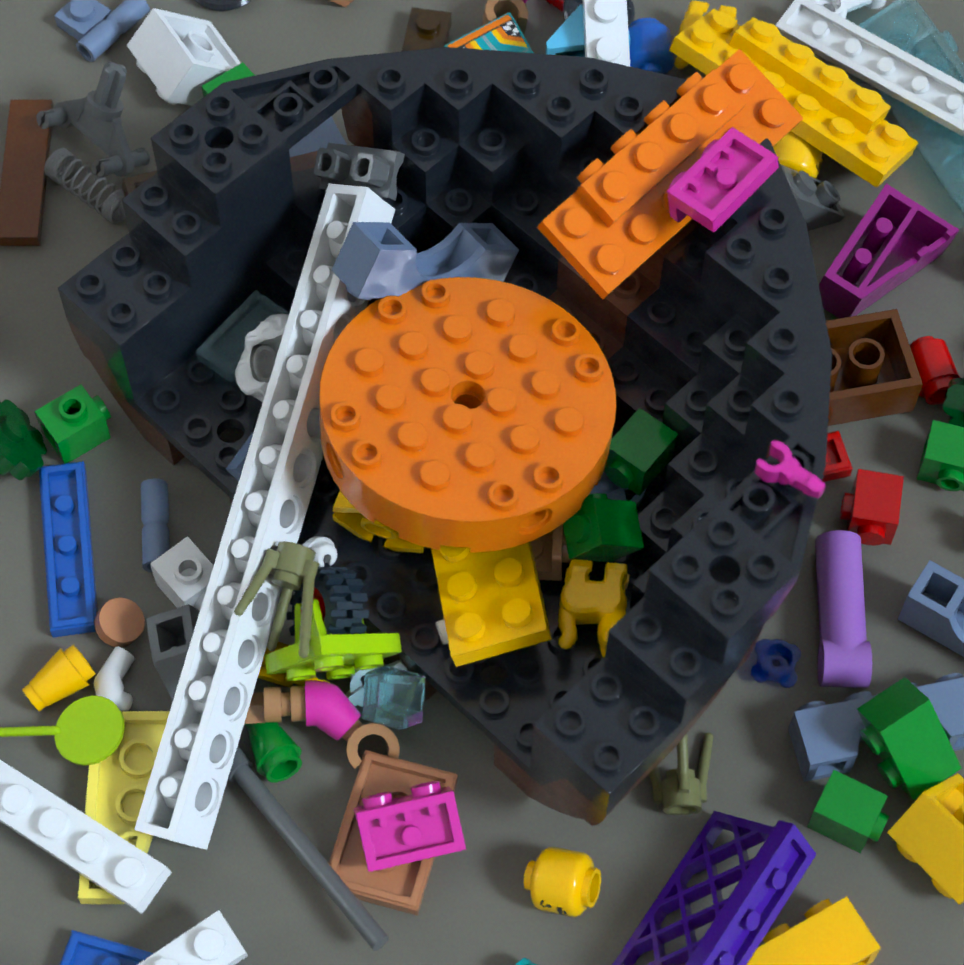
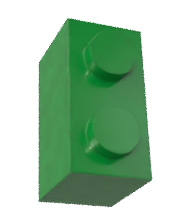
(907, 738)

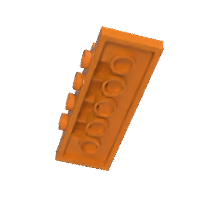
(623, 205)

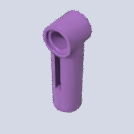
(843, 644)

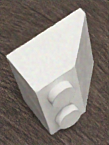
(180, 55)

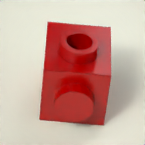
(873, 506)

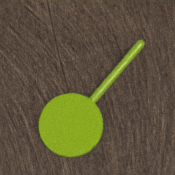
(84, 732)

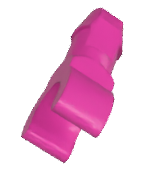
(788, 471)

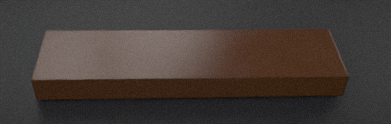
(24, 174)

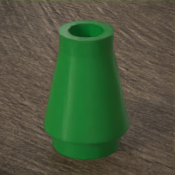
(273, 751)

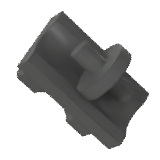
(359, 167)

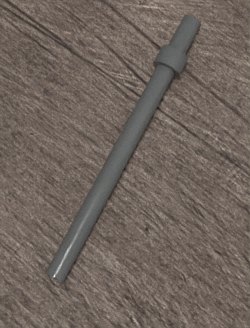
(338, 891)

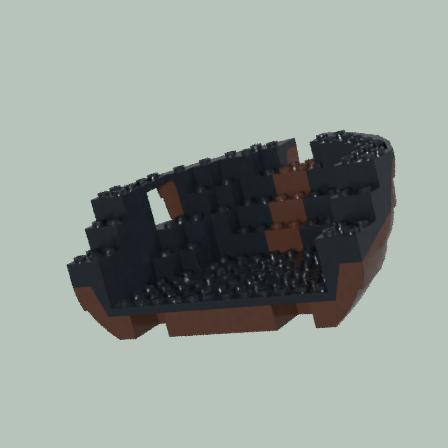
(705, 336)

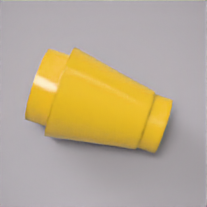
(59, 678)

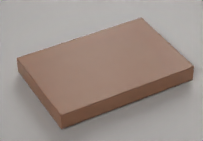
(396, 886)

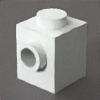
(183, 574)

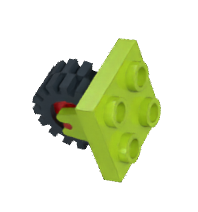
(337, 632)

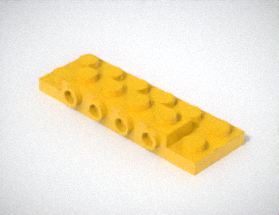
(836, 112)

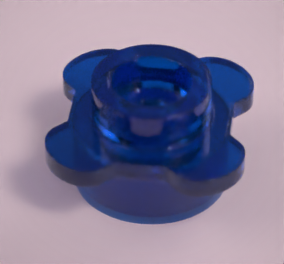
(778, 650)

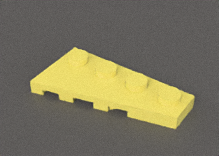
(119, 786)

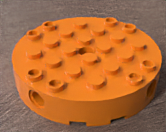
(466, 414)

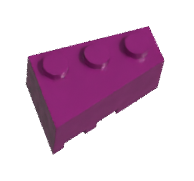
(883, 252)

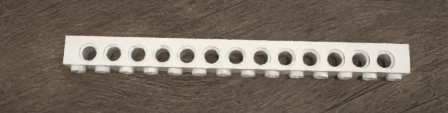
(266, 509)

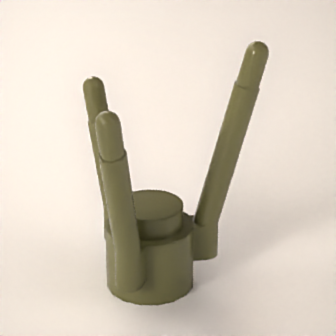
(291, 567)
(681, 790)

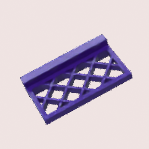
(737, 921)

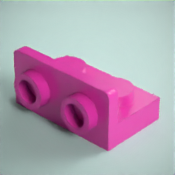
(720, 180)
(409, 826)

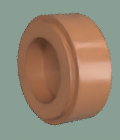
(119, 622)

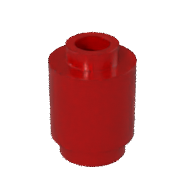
(934, 367)

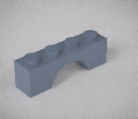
(382, 263)
(937, 607)
(830, 735)

